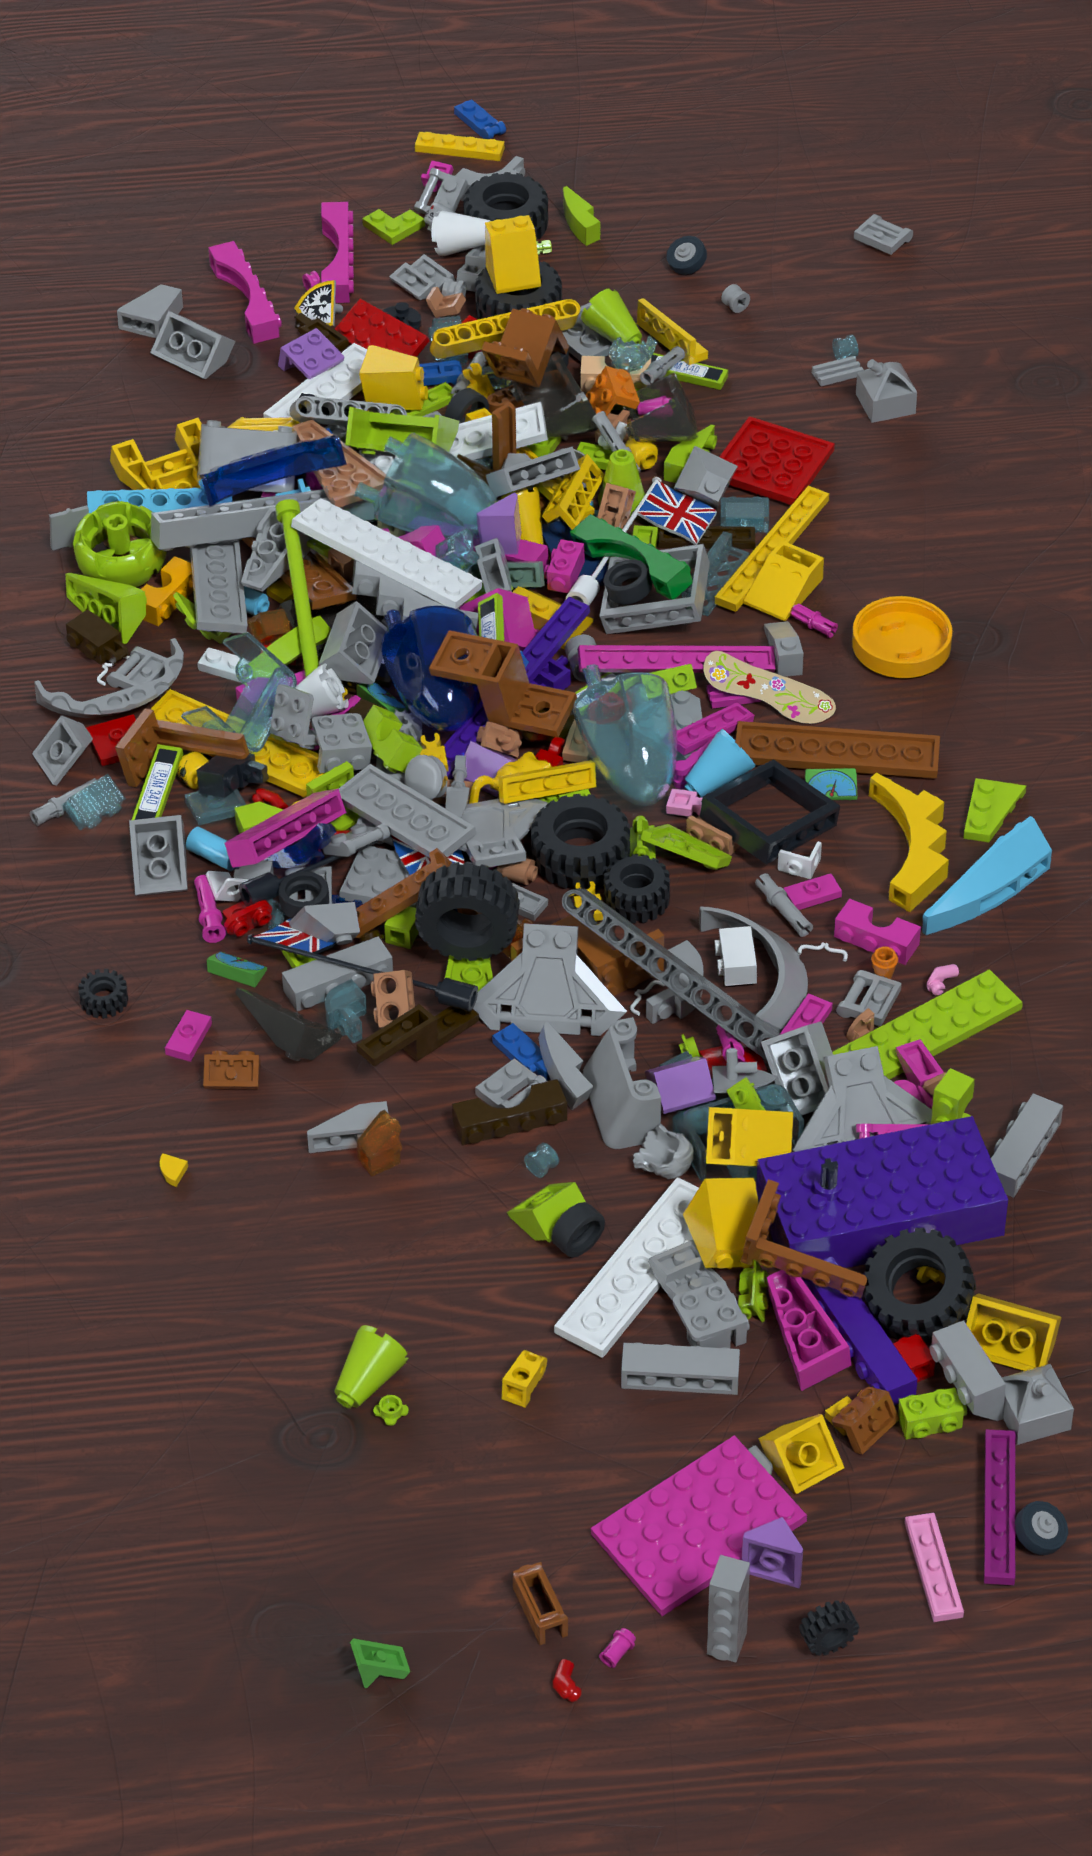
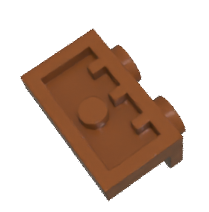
(231, 1071)
(867, 1418)

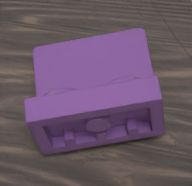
(310, 354)

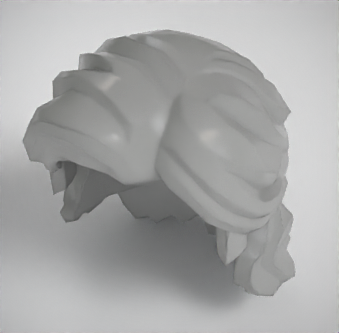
(664, 1153)

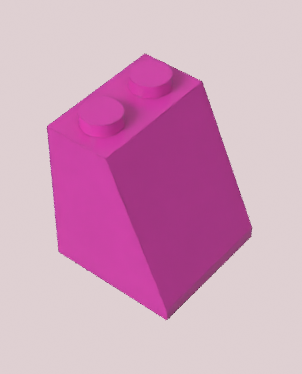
(516, 616)

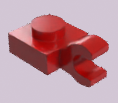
(554, 752)

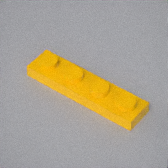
(459, 146)
(547, 781)

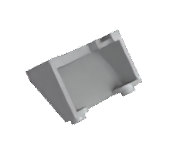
(223, 444)
(621, 1106)

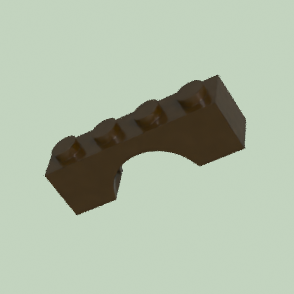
(479, 1122)

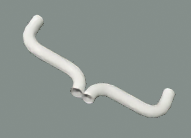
(105, 666)
(822, 946)
(638, 992)

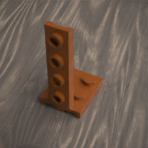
(505, 441)
(141, 740)
(400, 896)
(792, 1261)

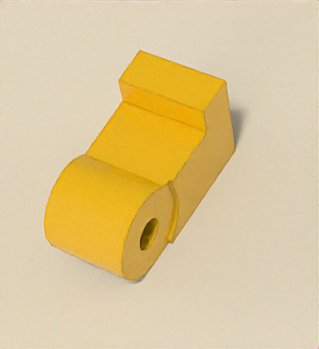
(523, 1378)

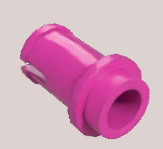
(617, 1647)

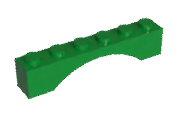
(602, 539)

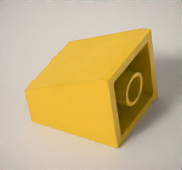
(512, 254)
(393, 378)
(721, 1219)

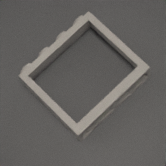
(660, 613)

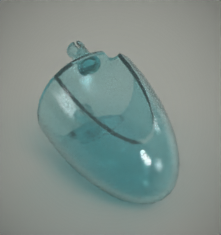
(428, 489)
(629, 733)

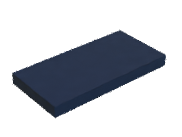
(558, 530)

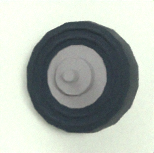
(686, 255)
(1041, 1528)

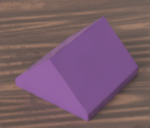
(501, 522)
(486, 762)
(682, 1083)
(774, 1553)

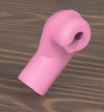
(935, 981)

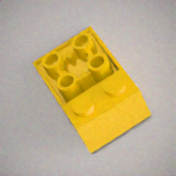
(785, 580)
(747, 1135)

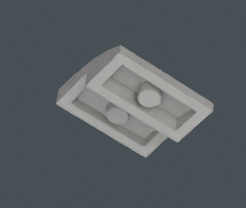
(421, 277)
(682, 1269)

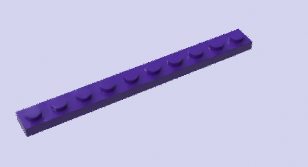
(538, 654)

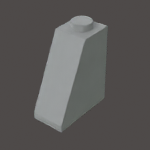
(148, 312)

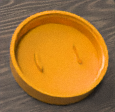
(902, 637)

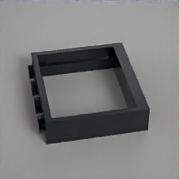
(766, 848)

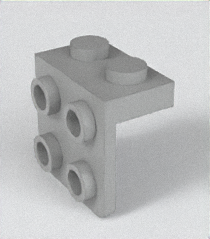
(293, 716)
(341, 740)
(711, 1312)

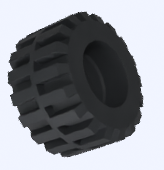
(637, 887)

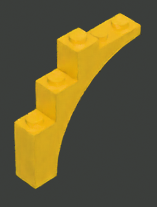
(926, 840)

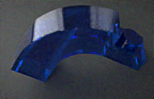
(306, 851)

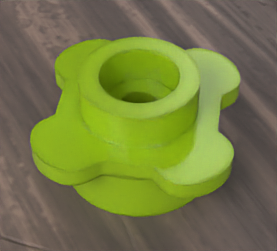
(689, 1045)
(388, 1403)

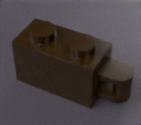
(96, 638)

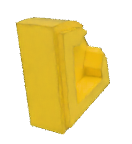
(172, 1168)

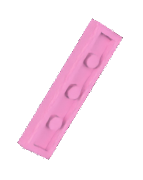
(934, 1567)

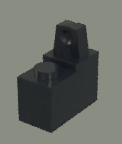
(225, 774)

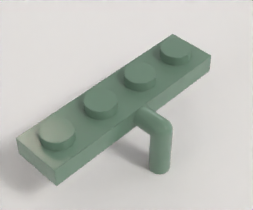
(521, 573)

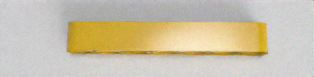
(564, 311)

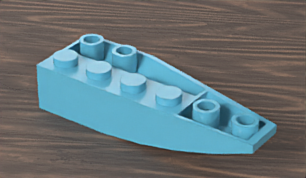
(994, 878)

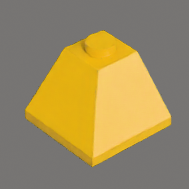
(802, 1452)

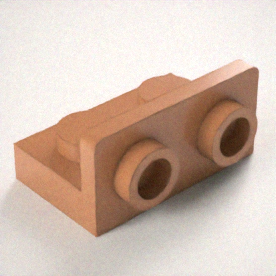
(707, 833)

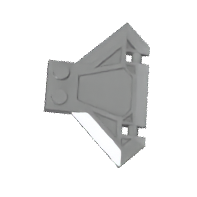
(499, 830)
(548, 986)
(858, 1096)

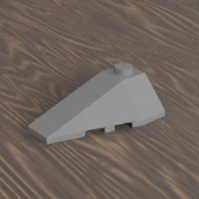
(269, 553)

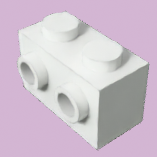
(737, 956)

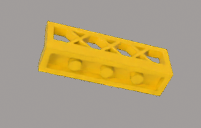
(669, 333)
(572, 485)

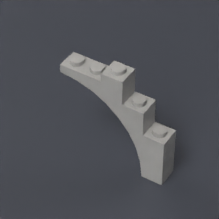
(391, 593)

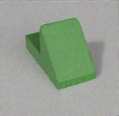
(379, 1659)

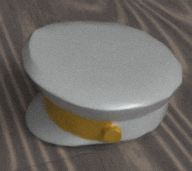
(426, 776)

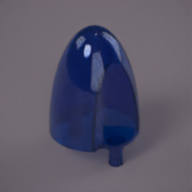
(408, 653)

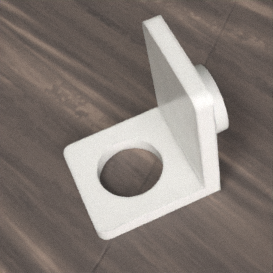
(799, 864)
(223, 886)

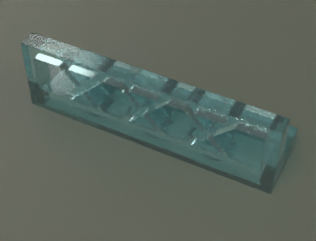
(718, 562)

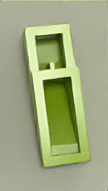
(580, 217)

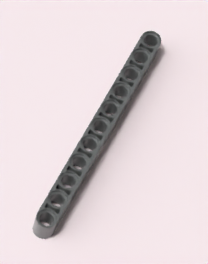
(675, 967)

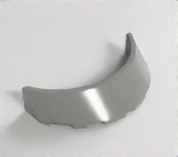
(116, 702)
(792, 977)

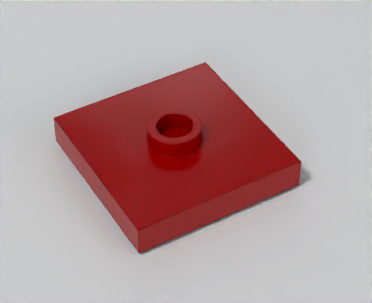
(107, 736)

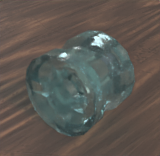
(845, 347)
(541, 1160)

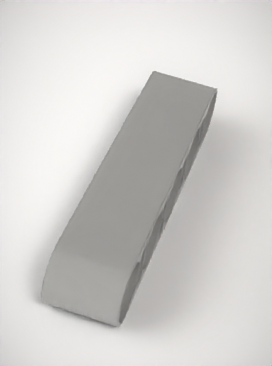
(336, 409)

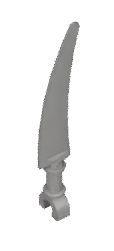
(458, 793)

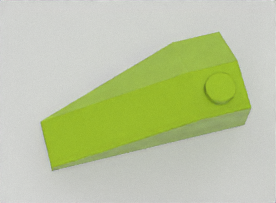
(113, 602)

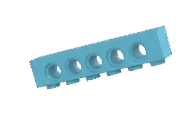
(155, 500)

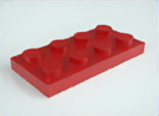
(371, 326)

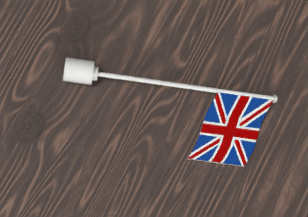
(665, 510)

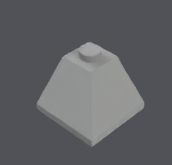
(705, 477)
(62, 748)
(328, 922)

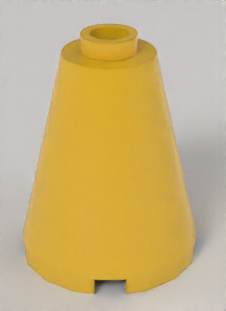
(529, 514)

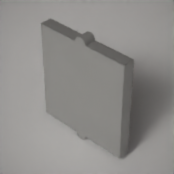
(64, 526)

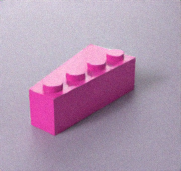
(808, 1333)

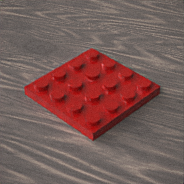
(775, 459)

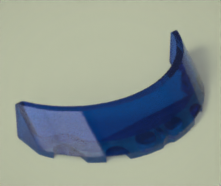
(270, 466)

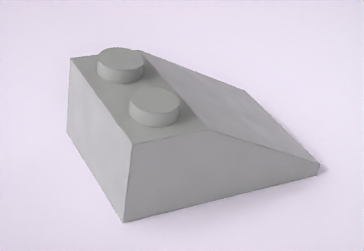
(159, 855)

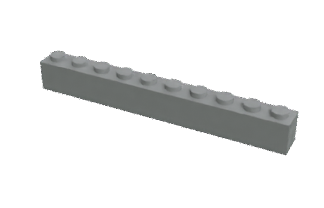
(230, 519)

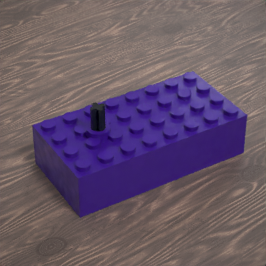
(862, 1190)

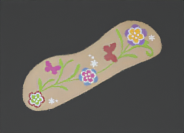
(786, 695)

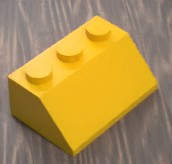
(544, 608)
(1012, 1332)

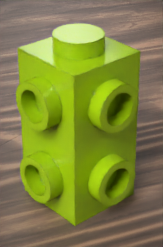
(931, 1413)

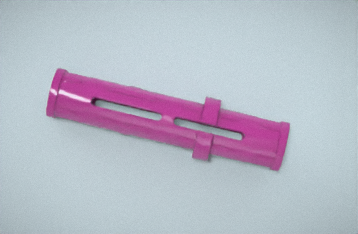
(727, 1039)

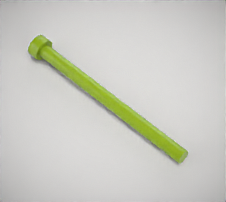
(285, 512)

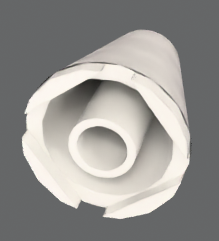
(457, 232)
(326, 690)

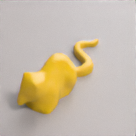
(525, 763)

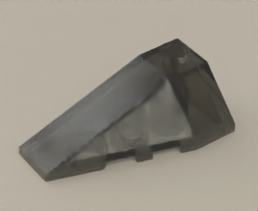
(288, 1028)

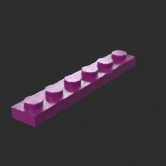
(999, 1507)

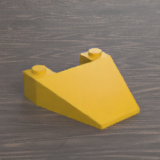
(169, 471)

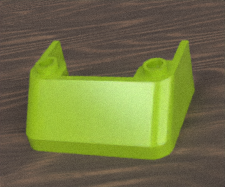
(372, 429)

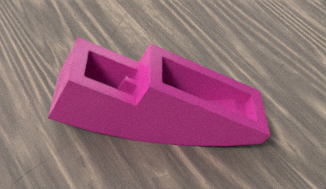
(918, 1064)

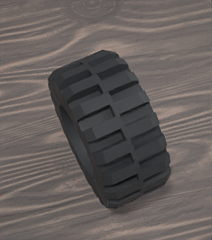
(508, 197)
(492, 304)
(572, 819)
(473, 889)
(911, 1252)

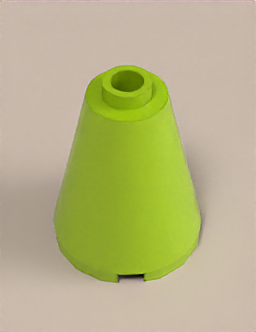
(611, 317)
(624, 473)
(368, 1366)

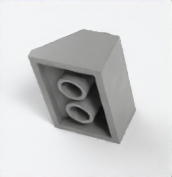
(191, 345)
(354, 645)
(800, 1065)
(969, 1370)

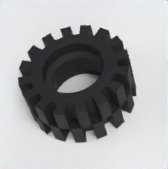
(103, 1004)
(829, 1628)

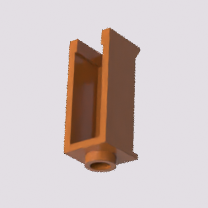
(529, 1576)

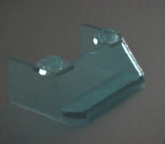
(253, 712)
(695, 1120)

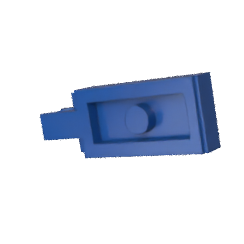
(518, 1045)

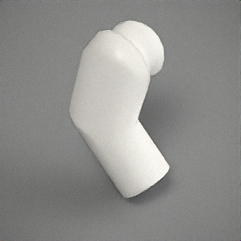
(621, 432)

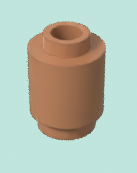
(520, 872)

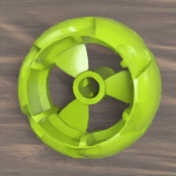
(117, 523)

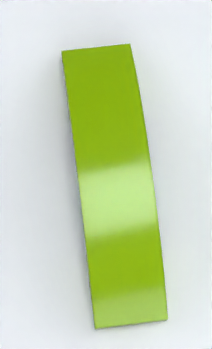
(289, 646)

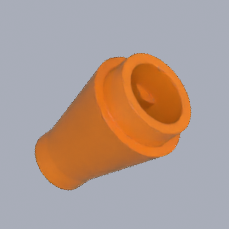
(884, 961)

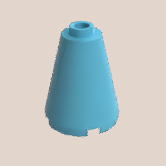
(718, 765)

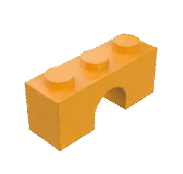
(175, 578)

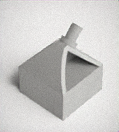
(885, 391)
(1036, 1404)

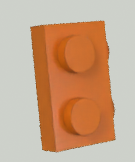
(612, 388)

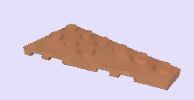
(341, 481)

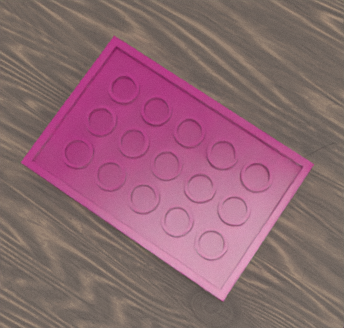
(683, 1525)

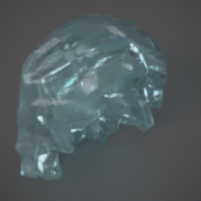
(631, 355)

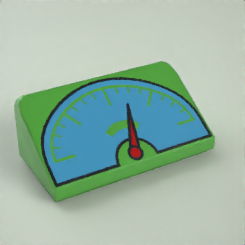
(376, 694)
(834, 783)
(235, 968)

